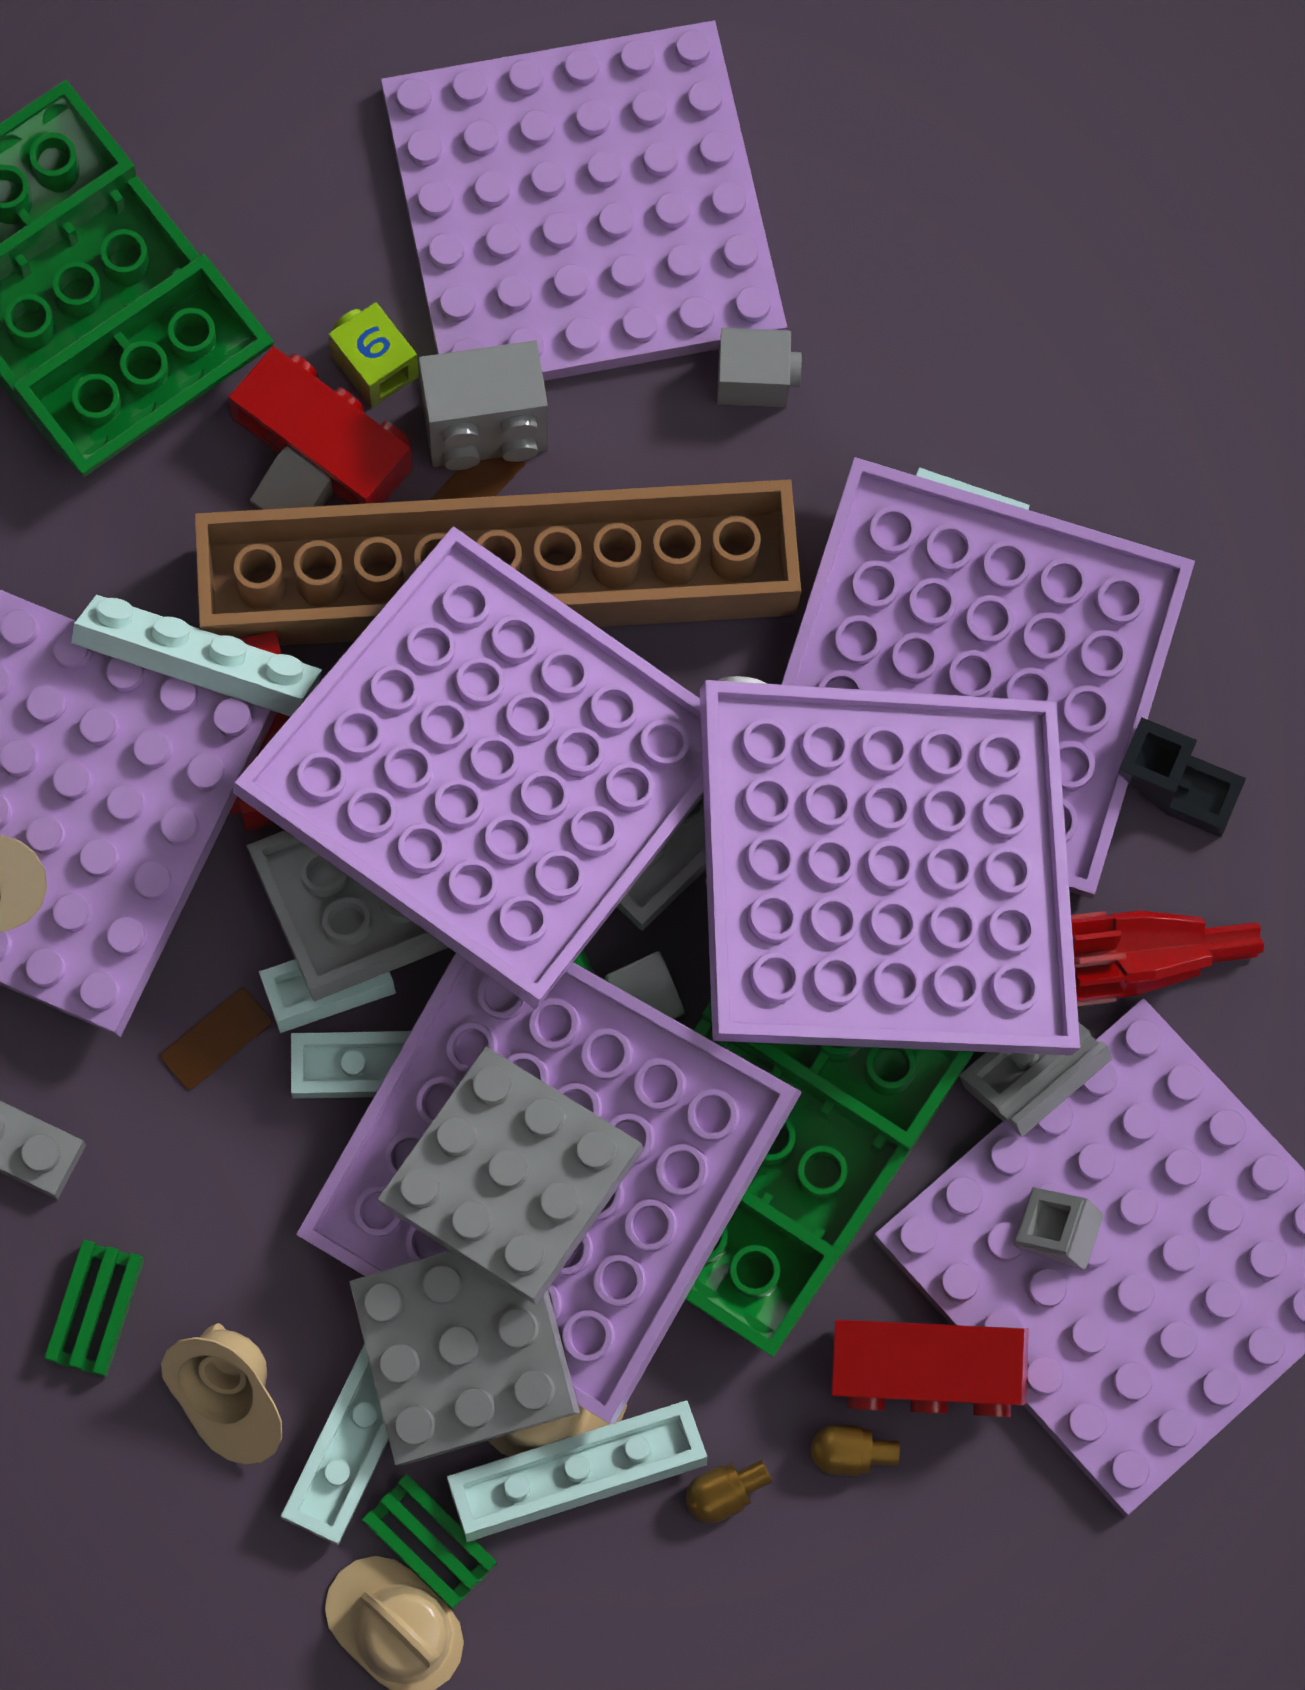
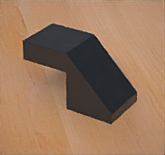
(1177, 782)

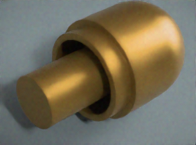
(851, 1450)
(724, 1491)

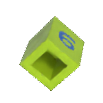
(373, 354)

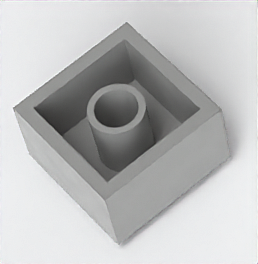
(484, 405)

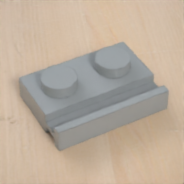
(1030, 1086)

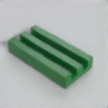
(110, 1258)
(391, 1504)

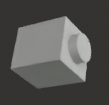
(756, 367)

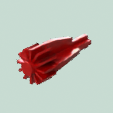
(1149, 951)

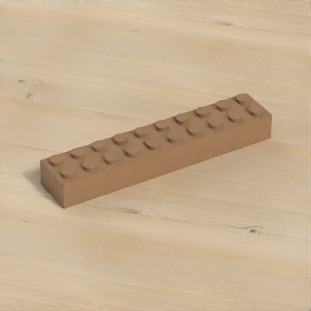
(600, 552)

